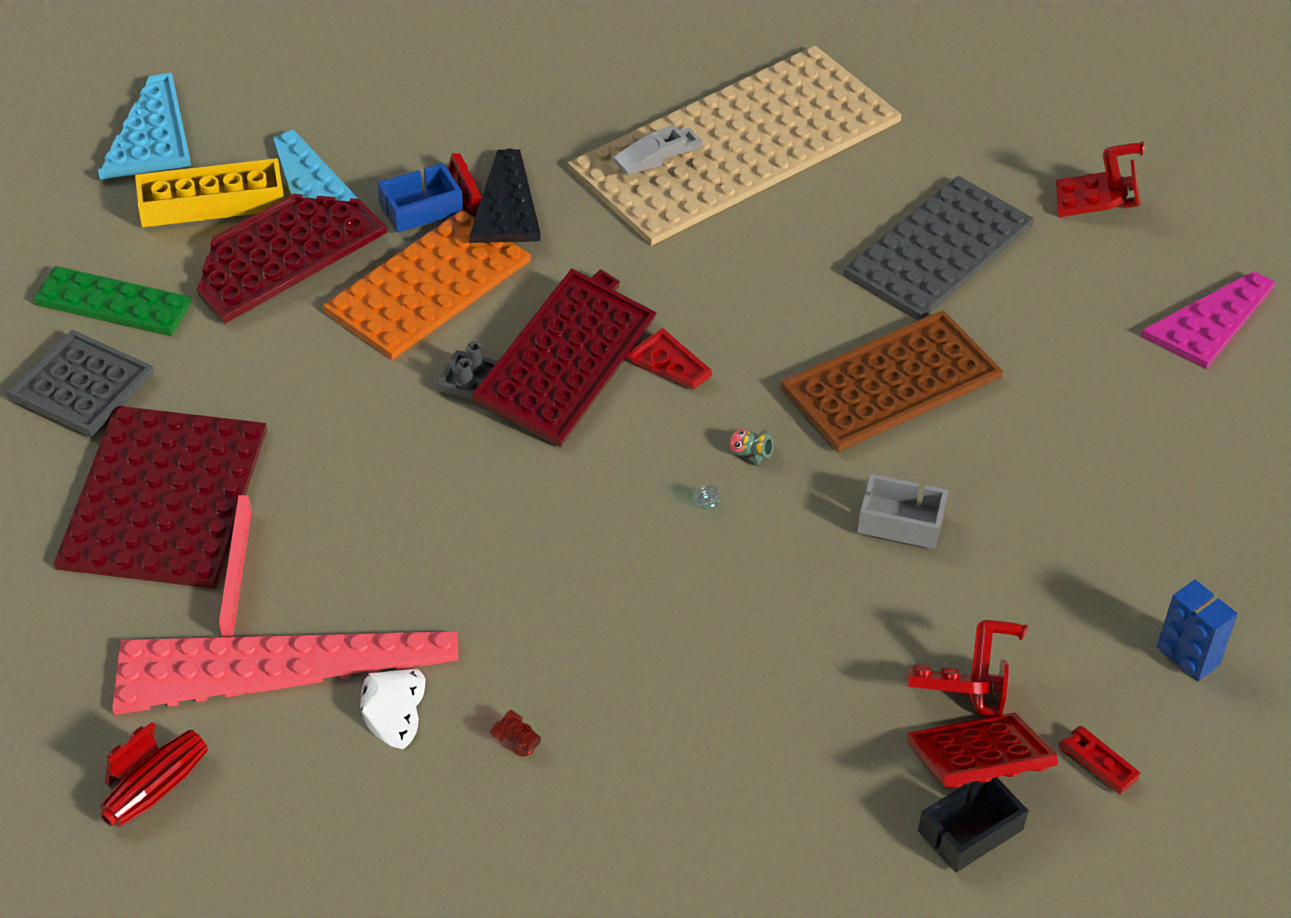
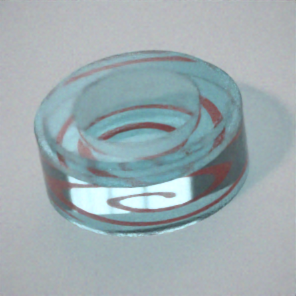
(707, 497)

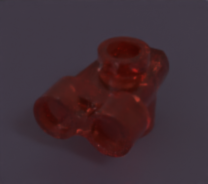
(517, 733)

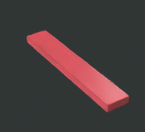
(235, 567)

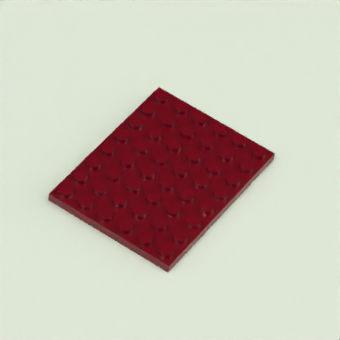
(162, 497)

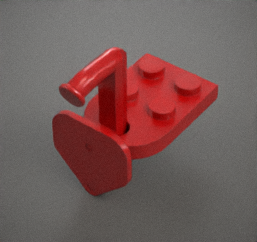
(1103, 189)
(979, 681)

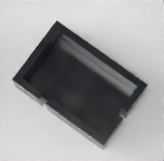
(974, 828)

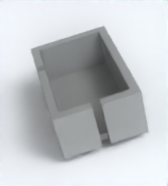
(892, 511)

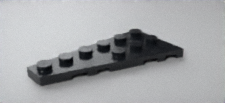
(506, 203)

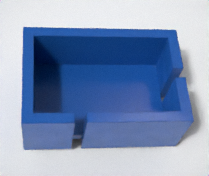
(411, 206)
(1194, 638)

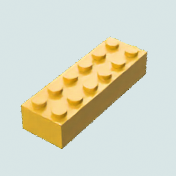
(208, 192)

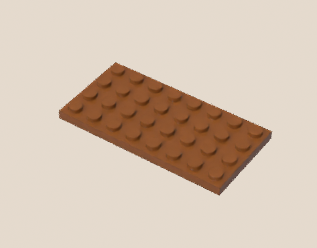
(890, 380)

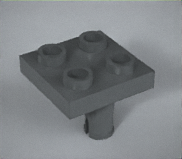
(465, 371)

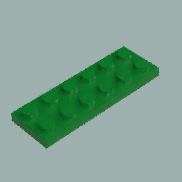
(112, 300)

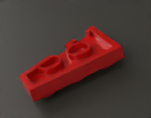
(669, 359)

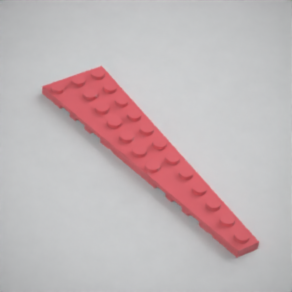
(197, 668)

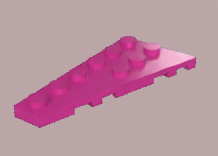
(1210, 323)

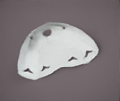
(388, 700)

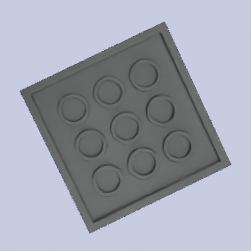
(81, 383)

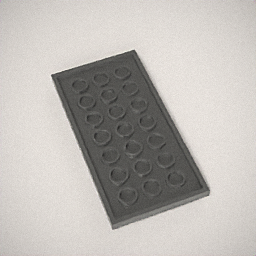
(938, 248)

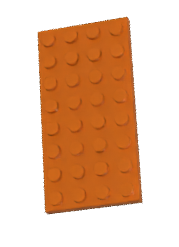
(424, 286)

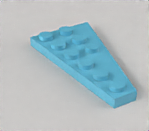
(306, 170)

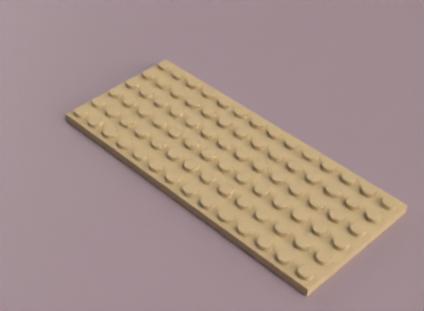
(750, 141)

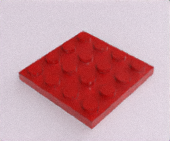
(981, 750)

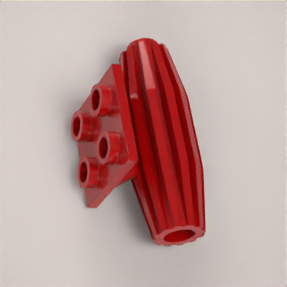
(147, 772)

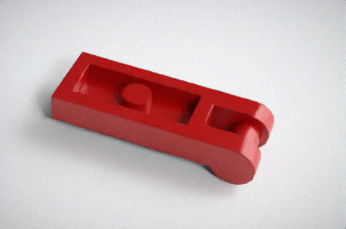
(1099, 759)

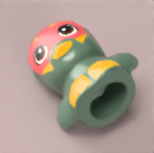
(749, 443)

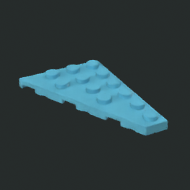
(151, 134)

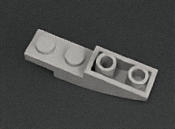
(655, 147)

